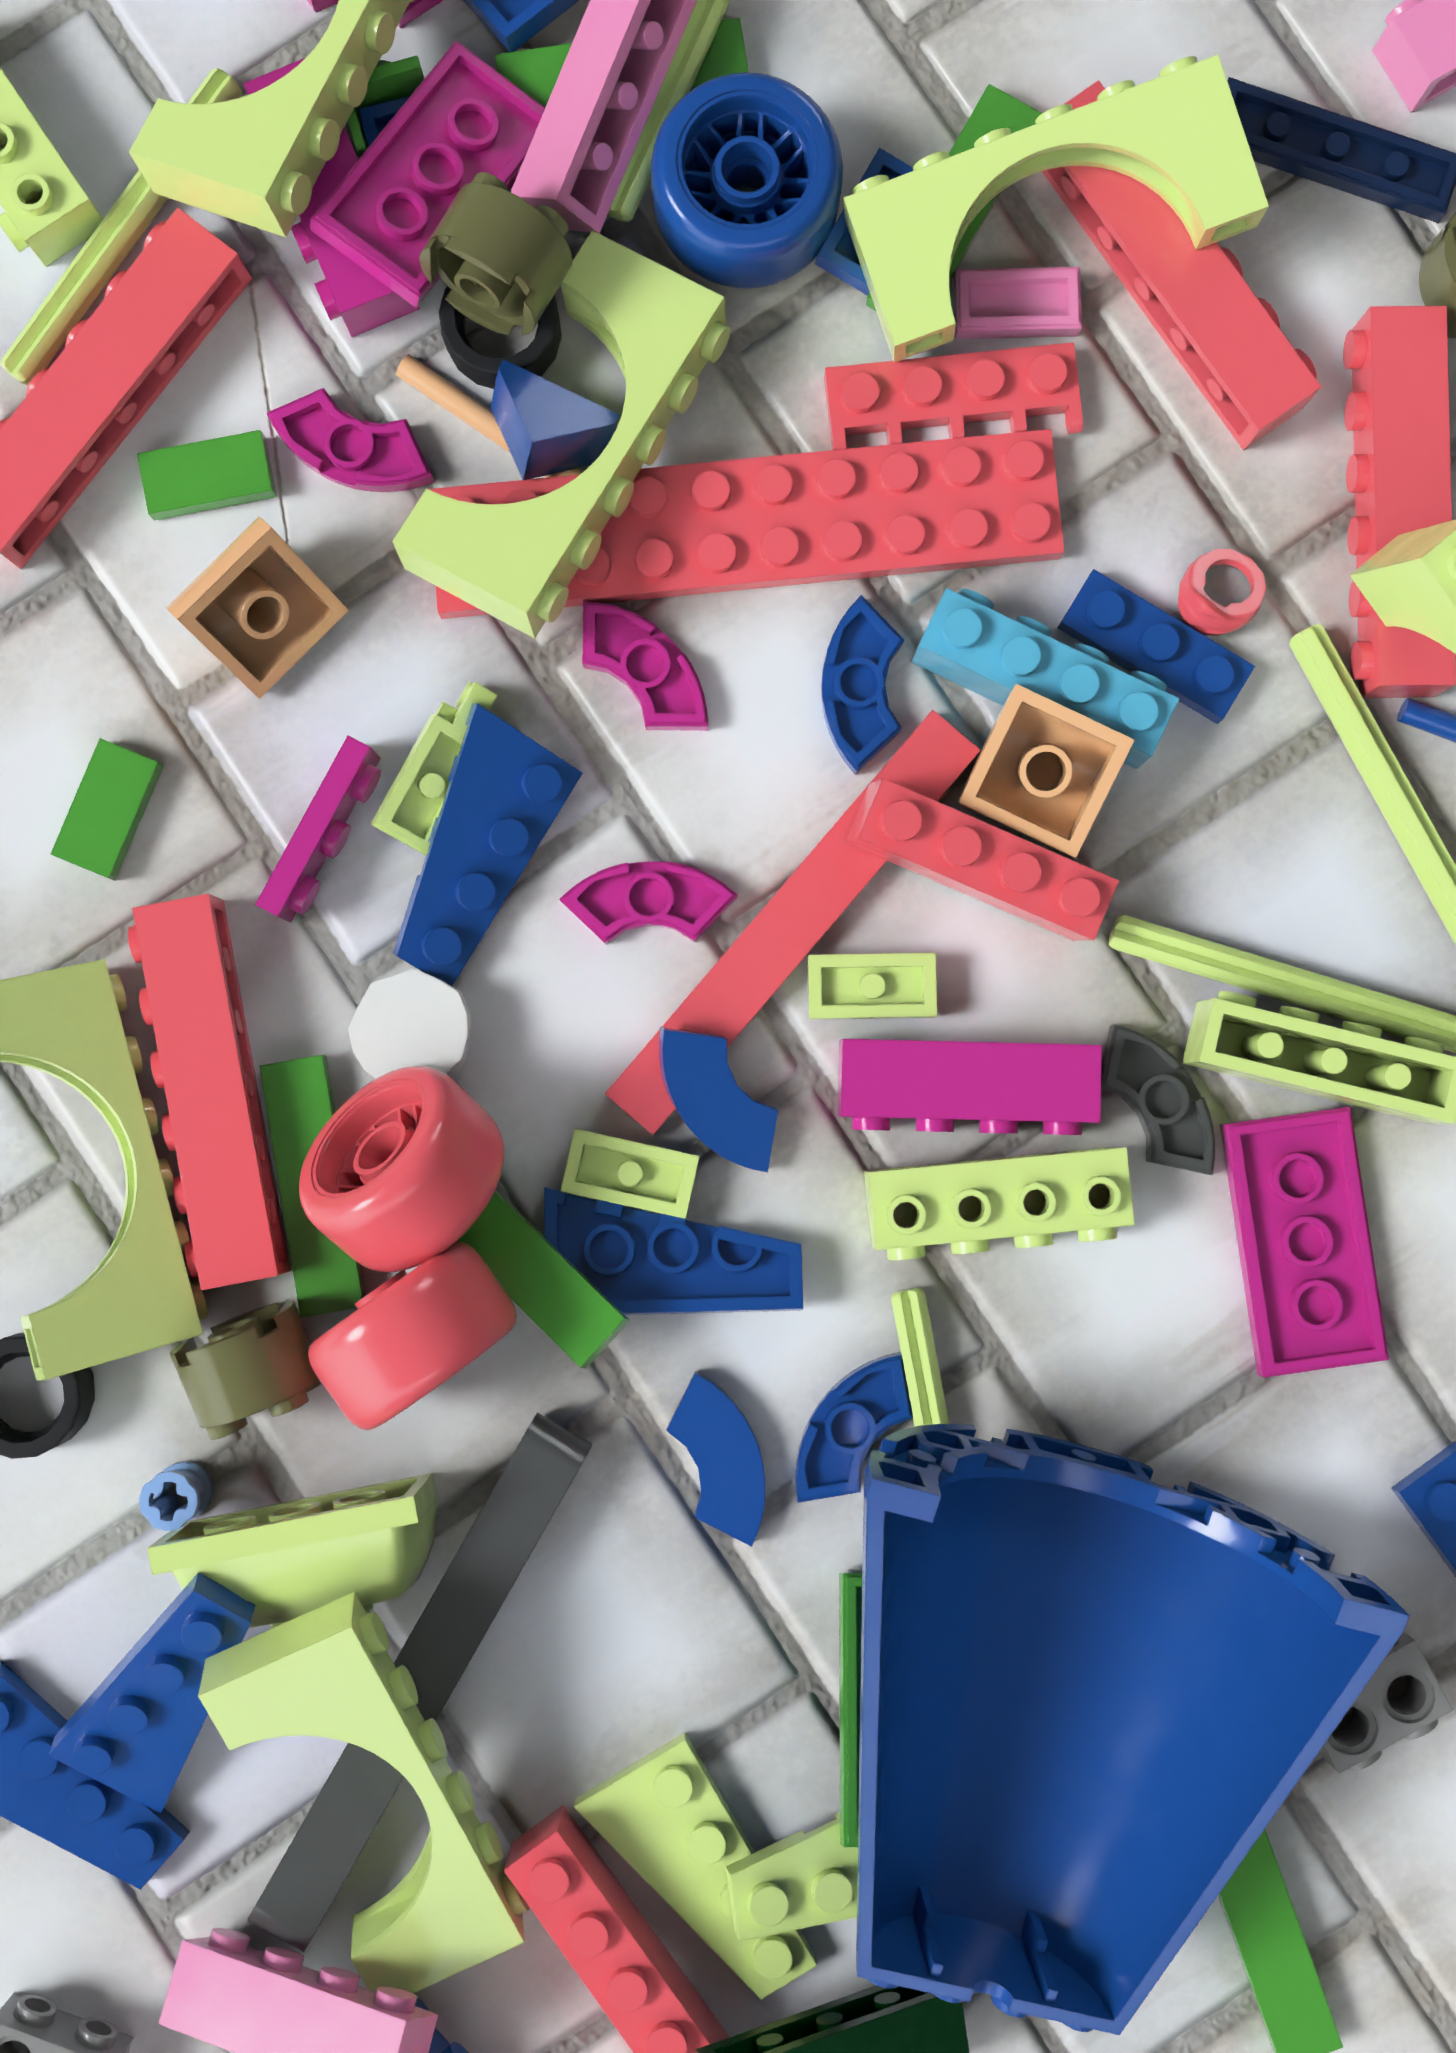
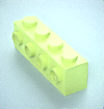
(37, 189)
(1323, 1060)
(999, 1199)

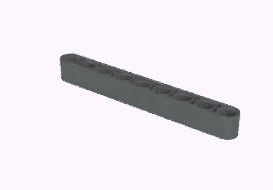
(436, 1659)

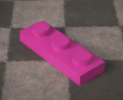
(321, 831)

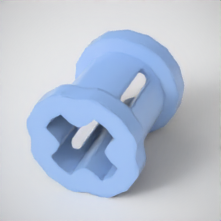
(163, 1509)

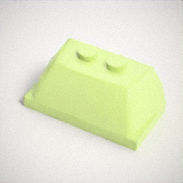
(310, 1548)

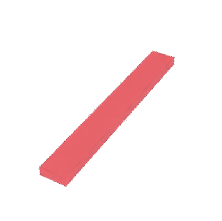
(790, 921)

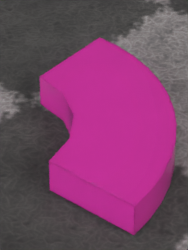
(349, 449)
(647, 663)
(647, 895)

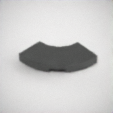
(1164, 1099)

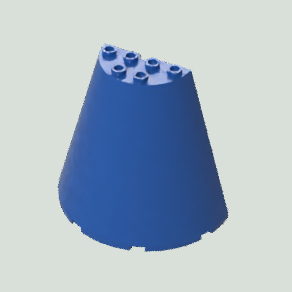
(1077, 1713)

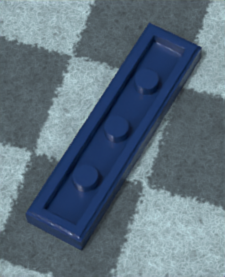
(1345, 152)

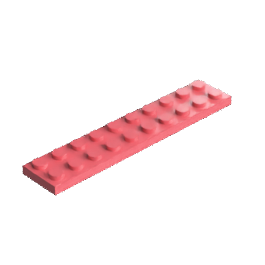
(812, 518)

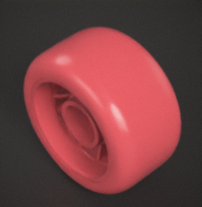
(402, 1169)
(412, 1335)

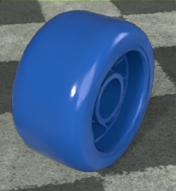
(746, 135)

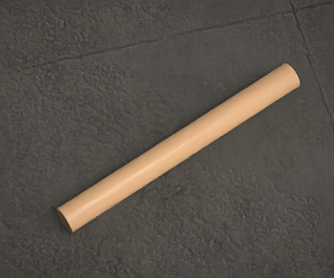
(456, 402)

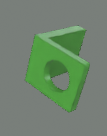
(387, 83)

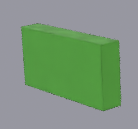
(206, 475)
(107, 809)

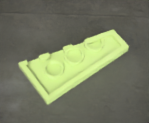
(680, 1839)
(794, 1884)

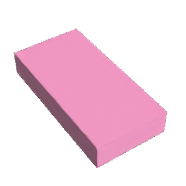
(1017, 302)

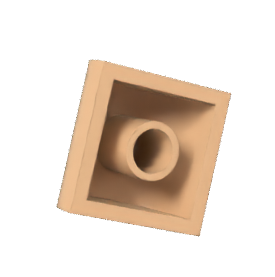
(258, 607)
(1045, 770)

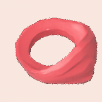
(1208, 616)

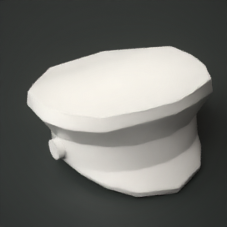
(410, 1024)

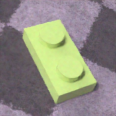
(872, 986)
(630, 1173)

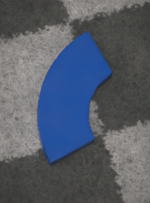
(855, 686)
(710, 1100)
(846, 1426)
(725, 1457)

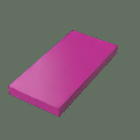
(395, 195)
(1304, 1242)

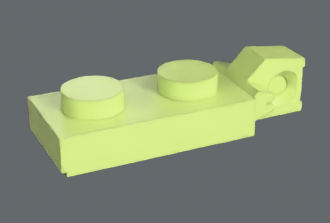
(423, 779)

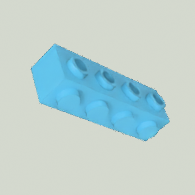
(994, 653)

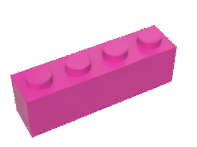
(347, 287)
(969, 1083)

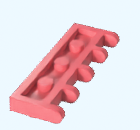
(953, 392)

